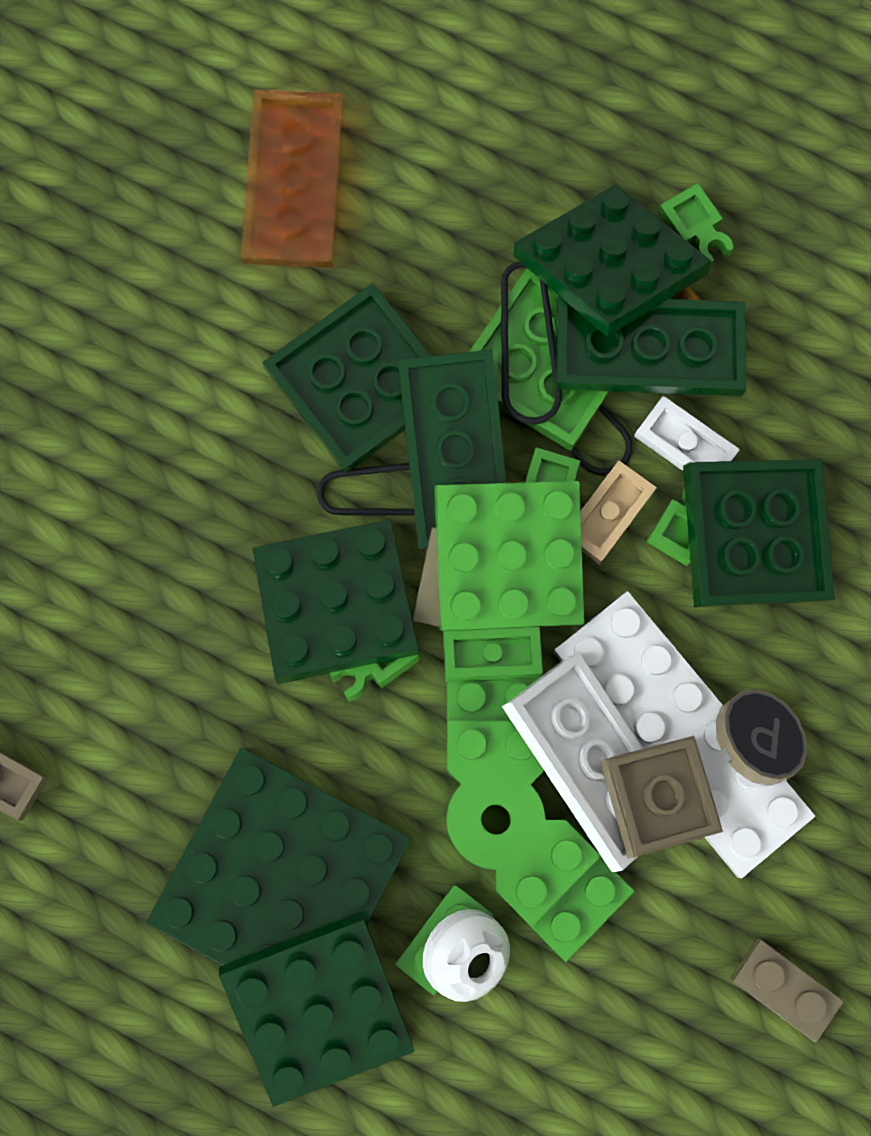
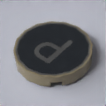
(761, 737)

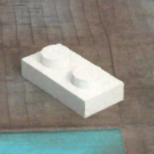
(682, 437)

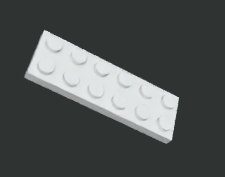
(668, 702)

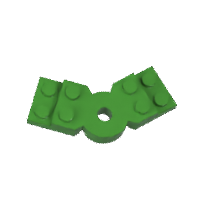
(538, 863)

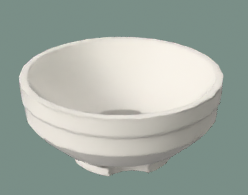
(454, 946)

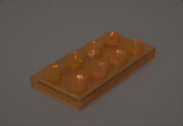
(292, 179)

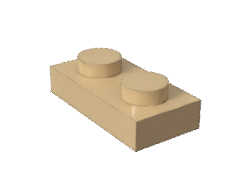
(612, 510)

